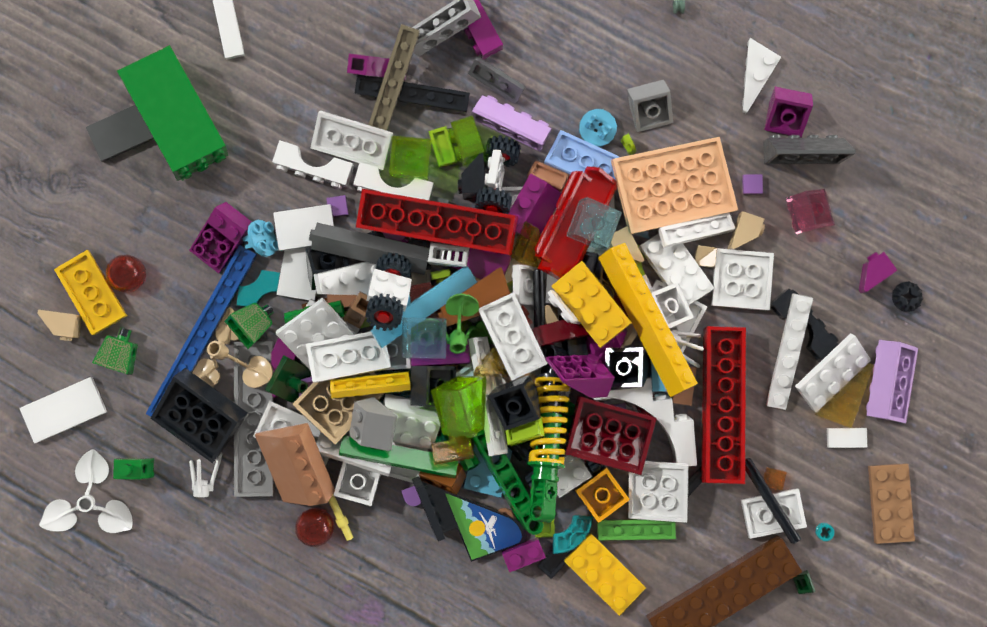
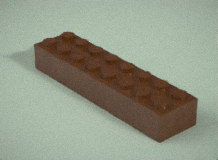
(729, 588)

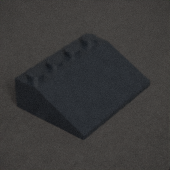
(198, 415)

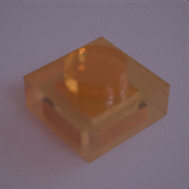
(775, 478)

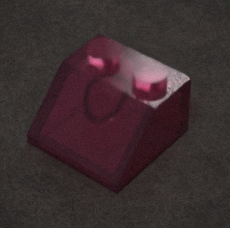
(810, 211)

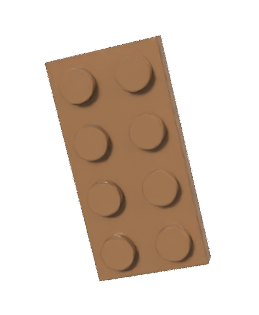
(891, 503)

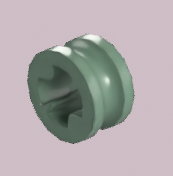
(678, 6)

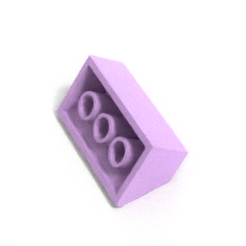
(511, 123)
(892, 381)

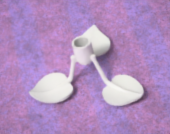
(113, 519)

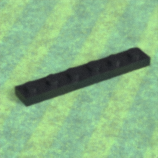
(416, 94)

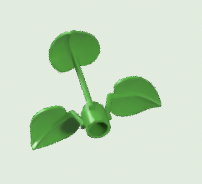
(464, 305)

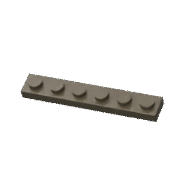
(394, 77)

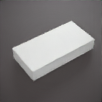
(846, 437)

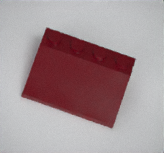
(610, 435)

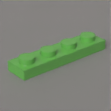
(635, 529)

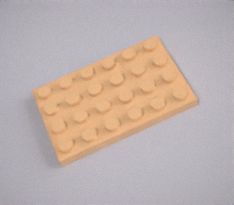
(674, 185)

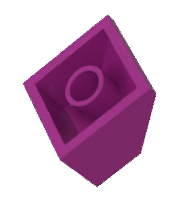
(788, 111)

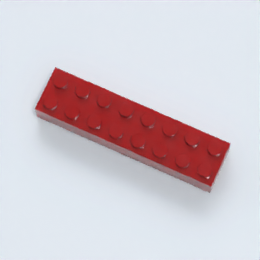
(437, 221)
(724, 405)

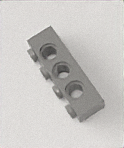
(445, 24)

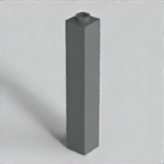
(366, 246)

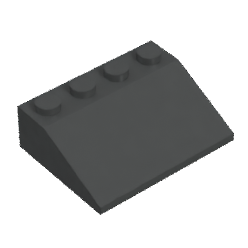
(806, 150)

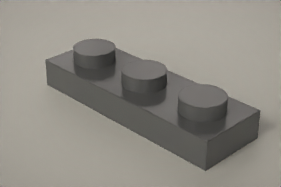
(496, 80)

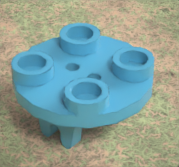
(604, 133)
(261, 238)

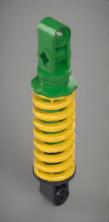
(546, 457)

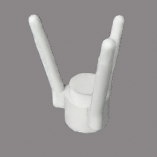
(677, 334)
(201, 487)

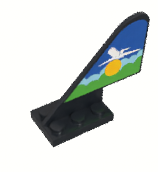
(480, 527)

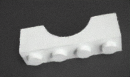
(336, 171)
(369, 178)

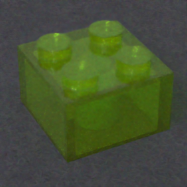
(467, 140)
(410, 158)

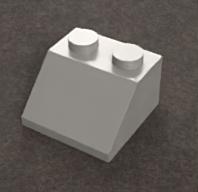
(650, 105)
(373, 424)

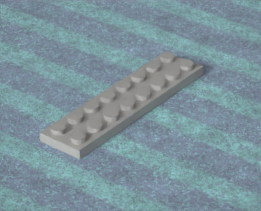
(250, 467)

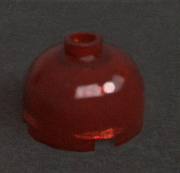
(125, 273)
(314, 527)

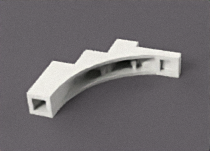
(678, 430)

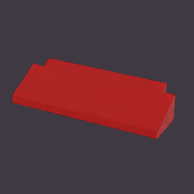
(554, 248)

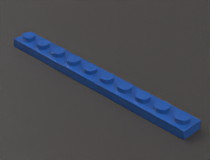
(209, 318)

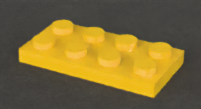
(90, 292)
(591, 304)
(604, 574)

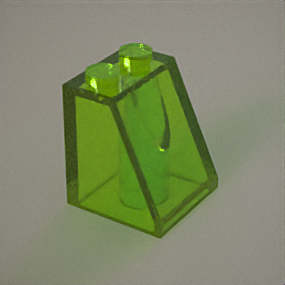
(461, 405)

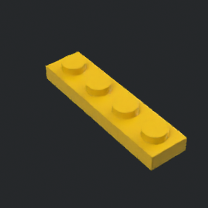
(370, 385)

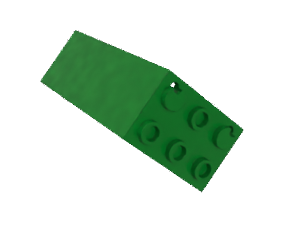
(173, 113)

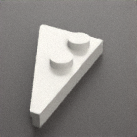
(759, 66)

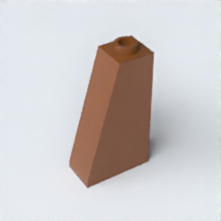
(485, 291)

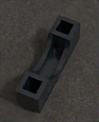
(820, 341)

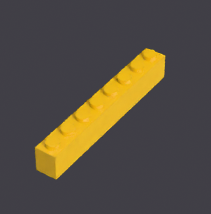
(647, 320)

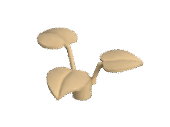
(256, 373)

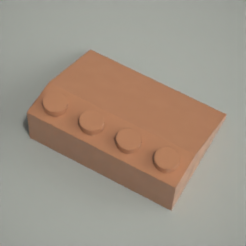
(296, 465)

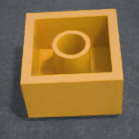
(601, 494)

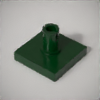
(287, 380)

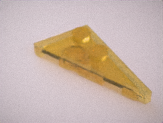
(491, 366)
(845, 403)

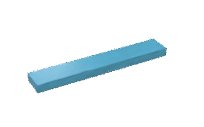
(429, 303)

